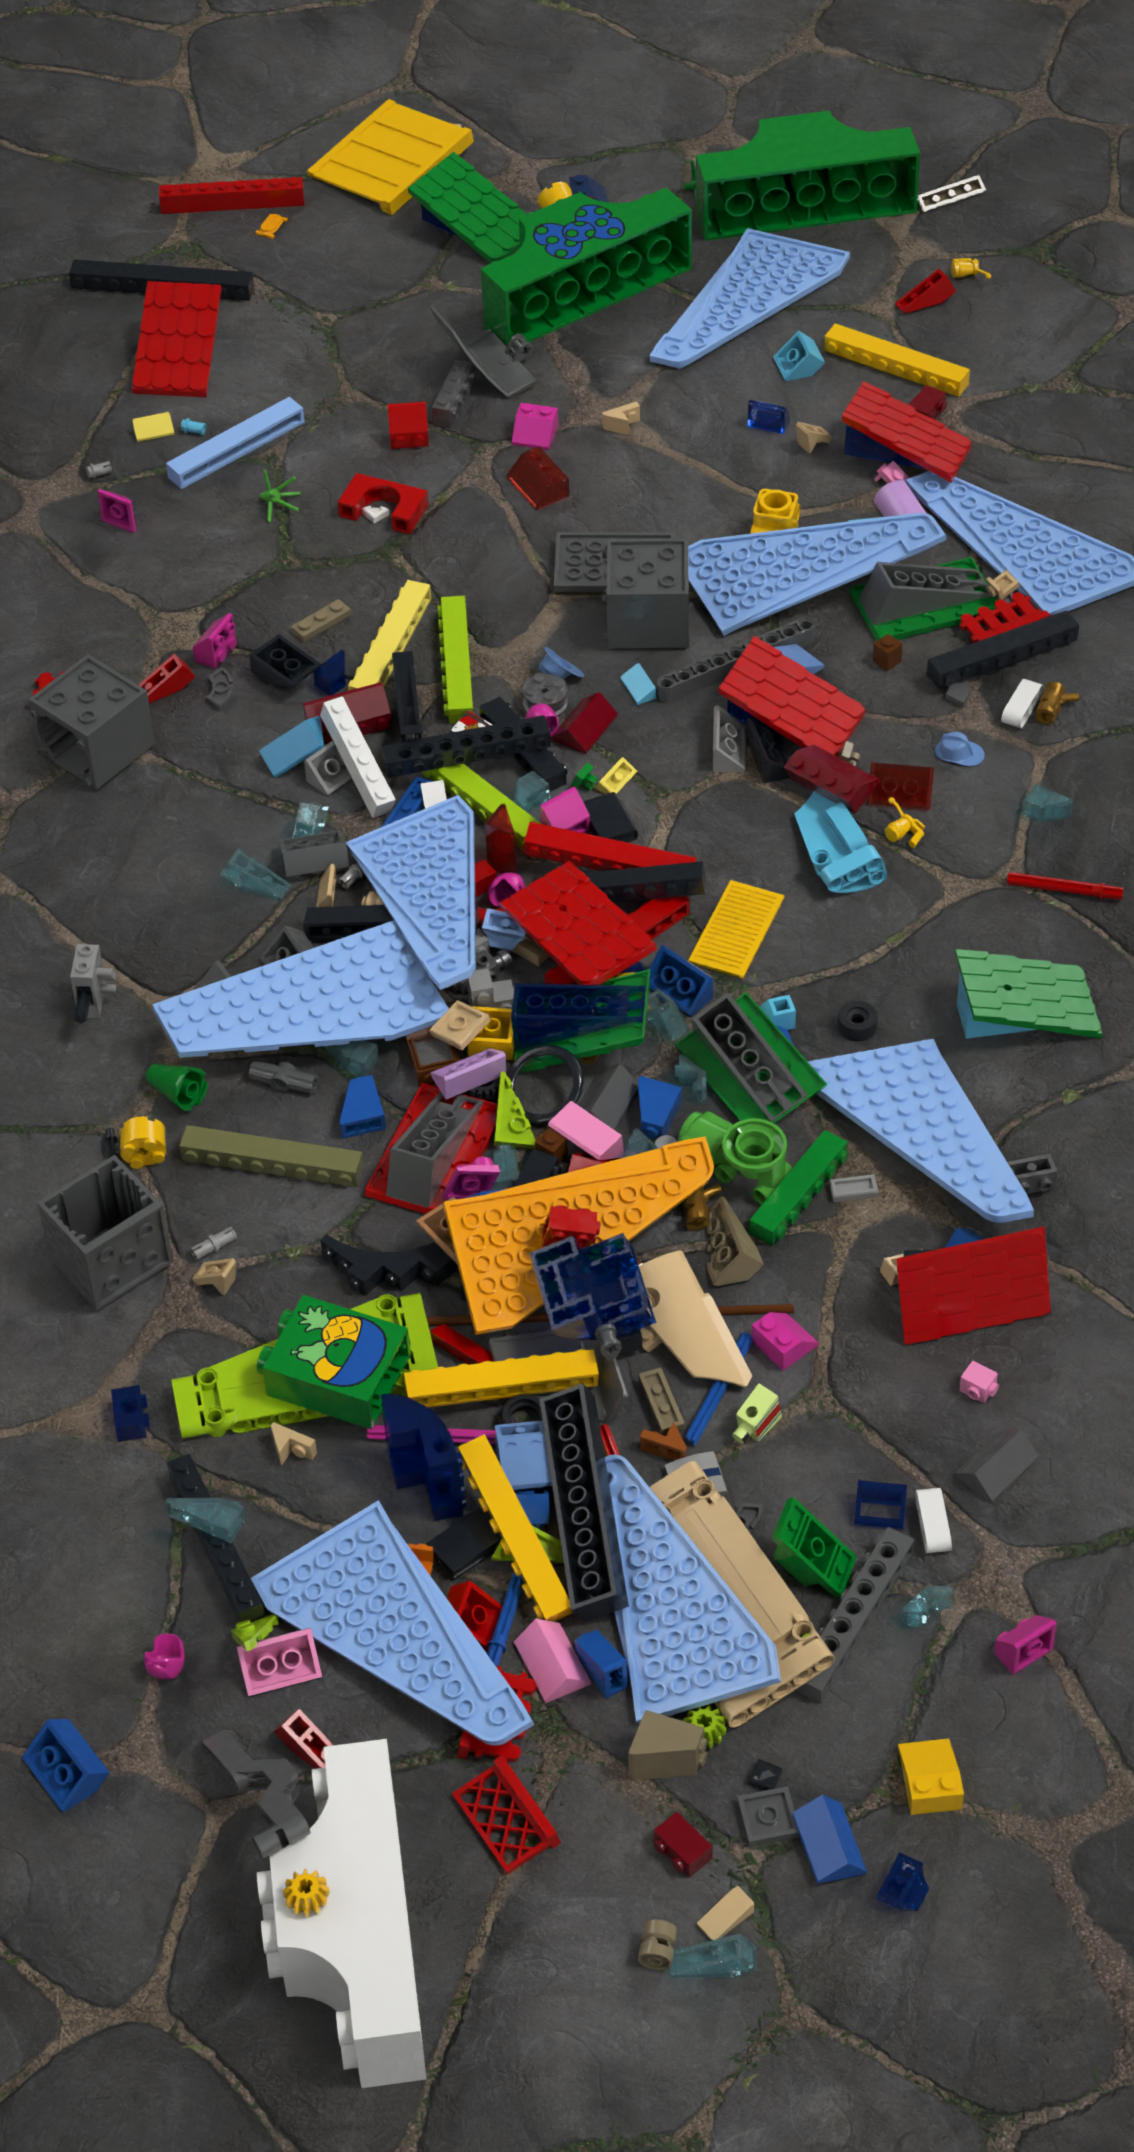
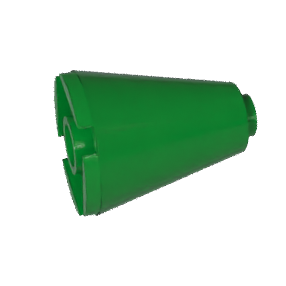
(179, 1084)

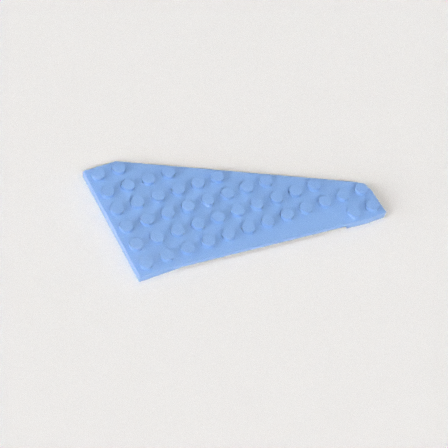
(1048, 559)
(388, 1616)
(684, 1626)

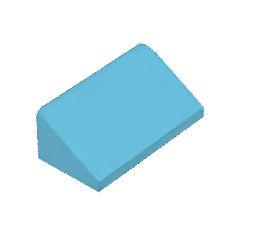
(639, 684)

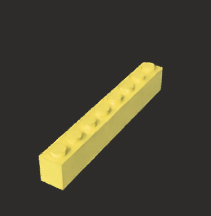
(393, 635)

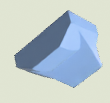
(502, 930)

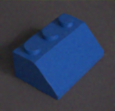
(65, 1763)

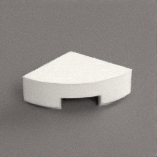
(375, 514)

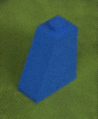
(657, 1106)
(361, 1109)
(602, 1663)

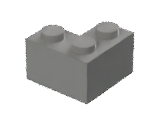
(485, 993)

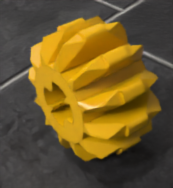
(301, 1901)

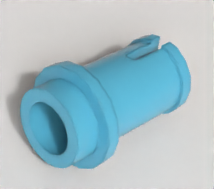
(193, 427)

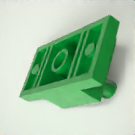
(811, 1550)

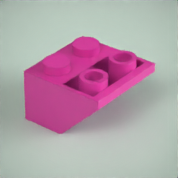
(216, 642)
(566, 812)

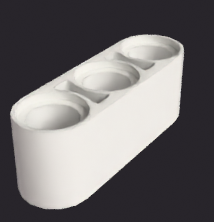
(1022, 703)
(933, 1520)

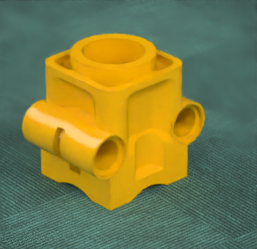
(775, 511)

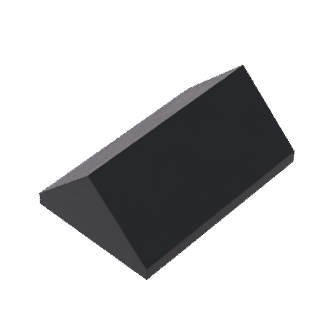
(766, 751)

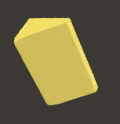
(153, 426)
(616, 777)

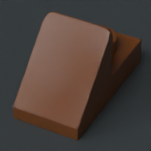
(668, 1447)

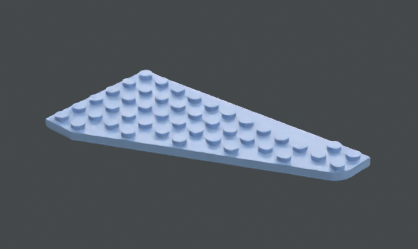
(750, 286)
(772, 570)
(428, 884)
(923, 1115)

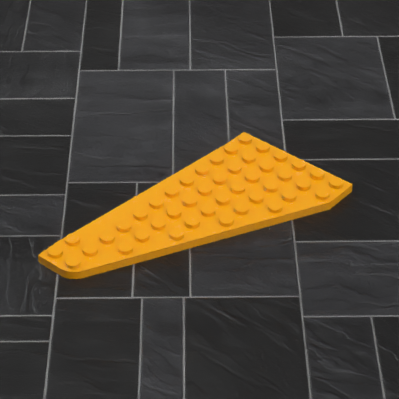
(501, 1228)

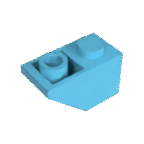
(780, 1011)

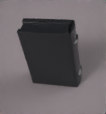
(610, 818)
(465, 1544)

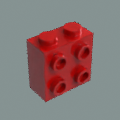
(570, 1222)

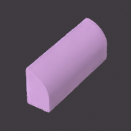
(897, 499)

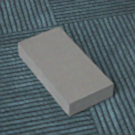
(853, 1188)

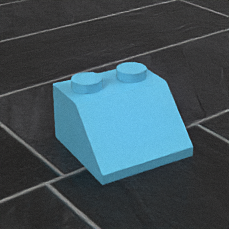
(799, 357)

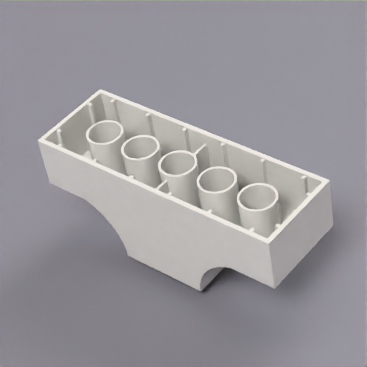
(360, 1942)

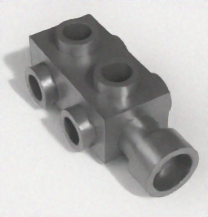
(485, 961)

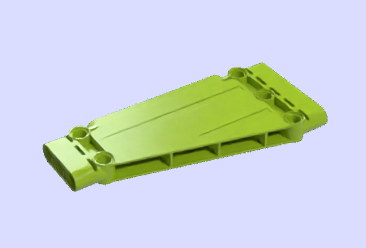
(237, 1393)

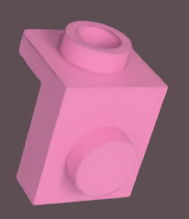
(891, 473)

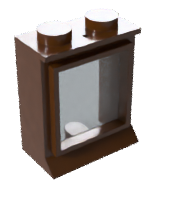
(428, 1054)

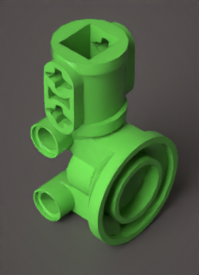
(748, 1147)

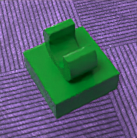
(585, 778)

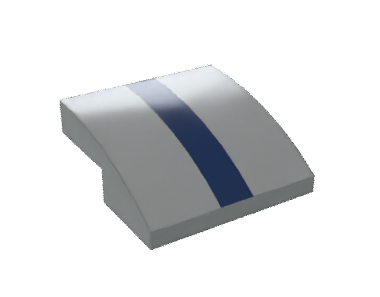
(708, 1463)

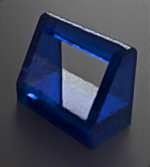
(768, 420)
(880, 1494)

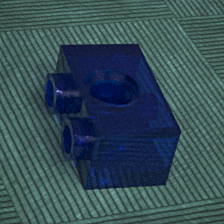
(131, 1401)

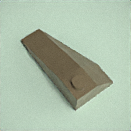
(731, 1248)

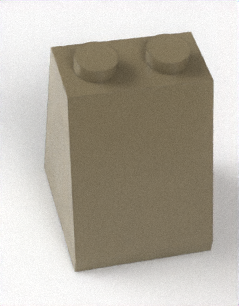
(666, 1748)

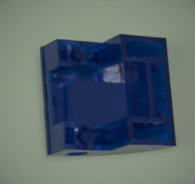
(592, 1287)
(424, 1453)

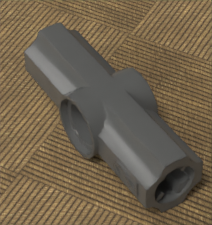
(283, 1076)

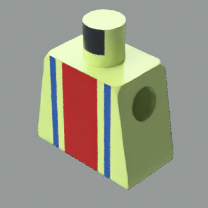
(757, 1415)

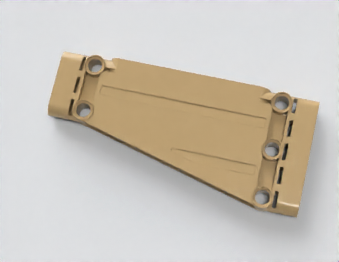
(755, 1582)

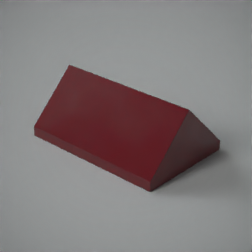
(586, 723)

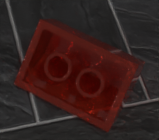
(538, 478)

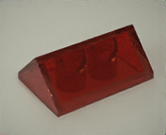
(905, 783)
(501, 841)

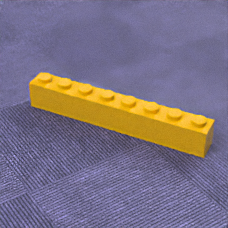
(896, 360)
(501, 1378)
(515, 1529)

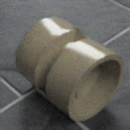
(657, 1944)

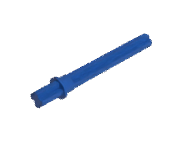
(496, 1645)

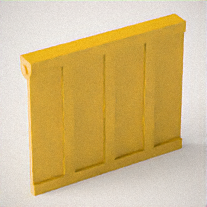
(390, 154)

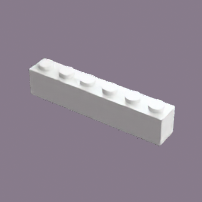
(357, 757)

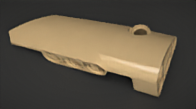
(691, 1321)

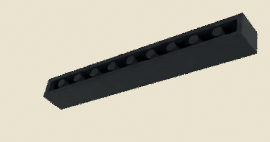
(134, 277)

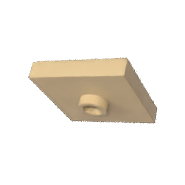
(459, 1025)

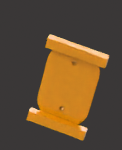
(271, 225)

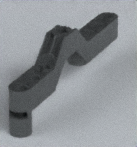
(273, 1775)

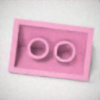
(588, 1132)
(551, 1660)
(279, 1662)

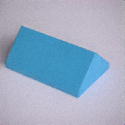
(293, 746)

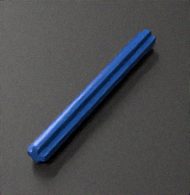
(713, 1398)

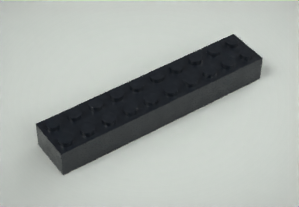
(583, 1503)

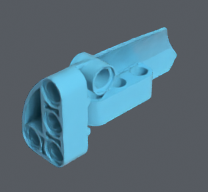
(838, 846)

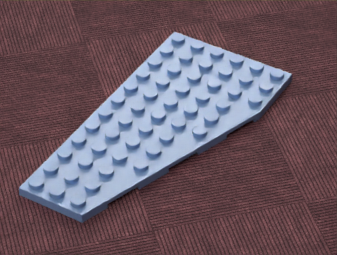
(321, 997)

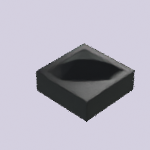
(765, 1775)

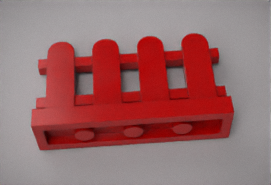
(1006, 611)
(509, 1751)

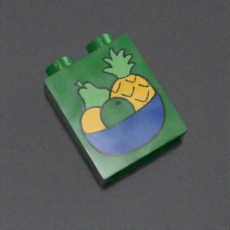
(334, 1360)

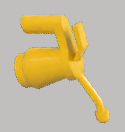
(966, 266)
(897, 829)

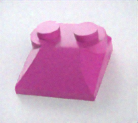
(472, 1179)

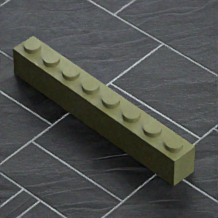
(271, 1156)

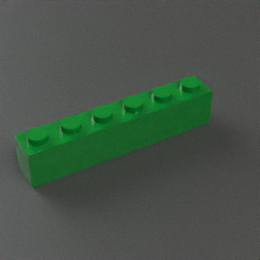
(798, 1188)

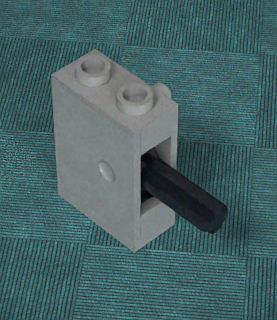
(89, 982)

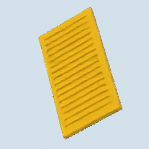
(736, 929)

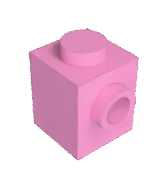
(979, 1382)

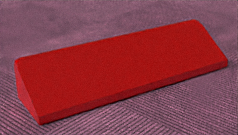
(459, 1345)

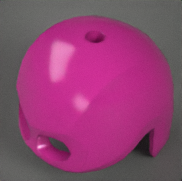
(548, 712)
(504, 886)
(166, 1658)

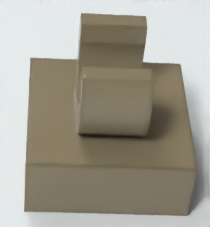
(847, 755)

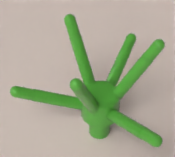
(274, 495)

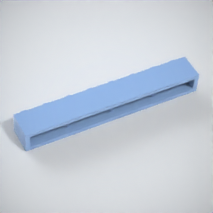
(235, 442)

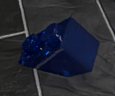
(332, 674)

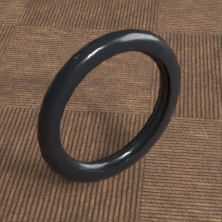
(566, 1056)

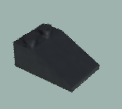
(282, 663)

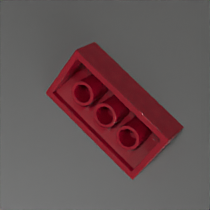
(366, 705)
(831, 777)

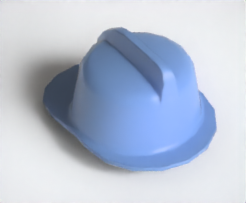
(557, 666)
(957, 749)

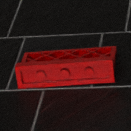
(524, 1802)

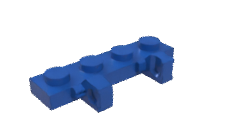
(410, 802)

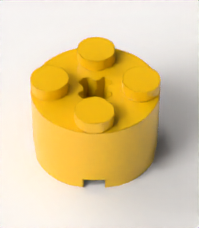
(142, 1142)

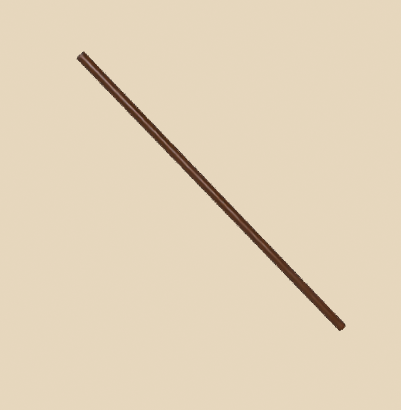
(542, 1317)

